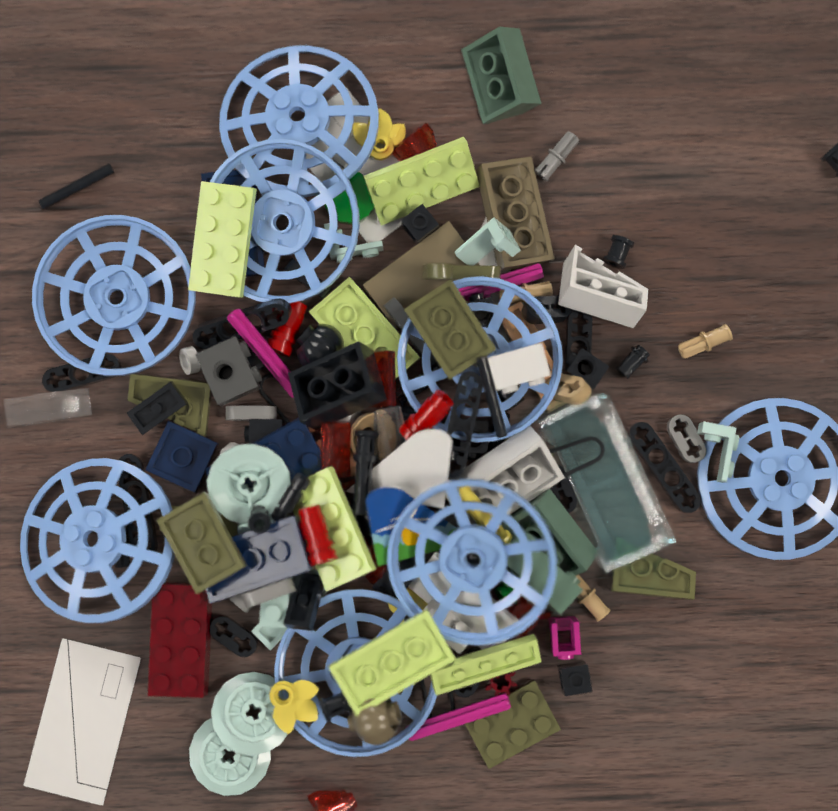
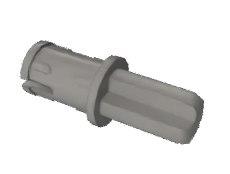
(557, 156)

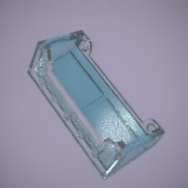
(613, 490)

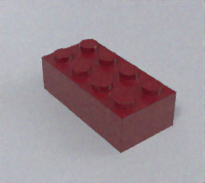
(179, 642)

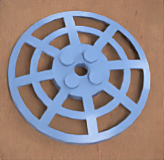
(305, 99)
(300, 217)
(101, 286)
(502, 346)
(763, 484)
(110, 542)
(470, 577)
(335, 653)

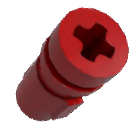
(283, 336)
(427, 415)
(316, 533)

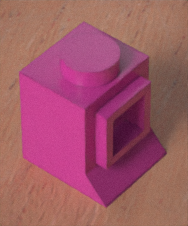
(565, 650)

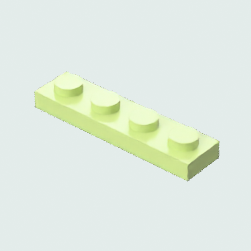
(486, 664)

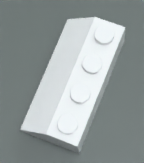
(517, 464)

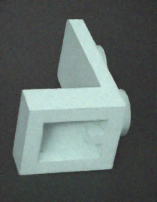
(490, 236)
(367, 250)
(714, 433)

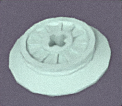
(229, 475)
(229, 716)
(223, 775)

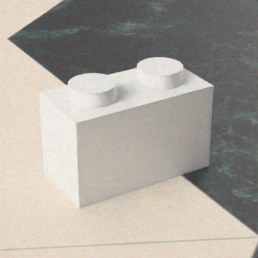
(518, 367)

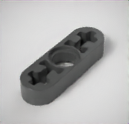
(400, 317)

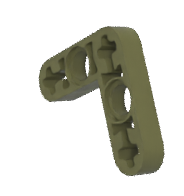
(450, 271)

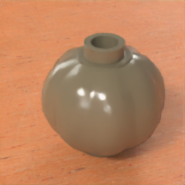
(376, 723)

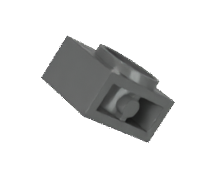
(243, 378)

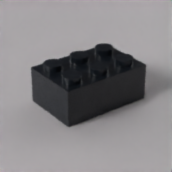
(337, 385)

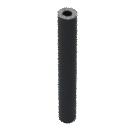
(76, 186)
(491, 396)

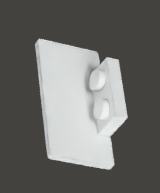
(456, 620)

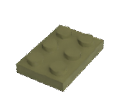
(449, 329)
(201, 542)
(514, 729)

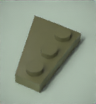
(197, 394)
(654, 577)

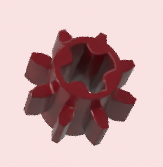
(504, 686)

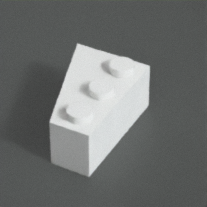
(599, 291)

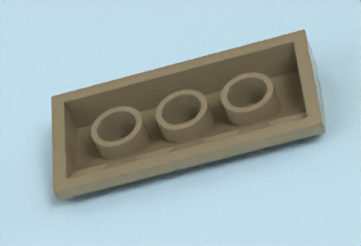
(514, 199)
(404, 276)

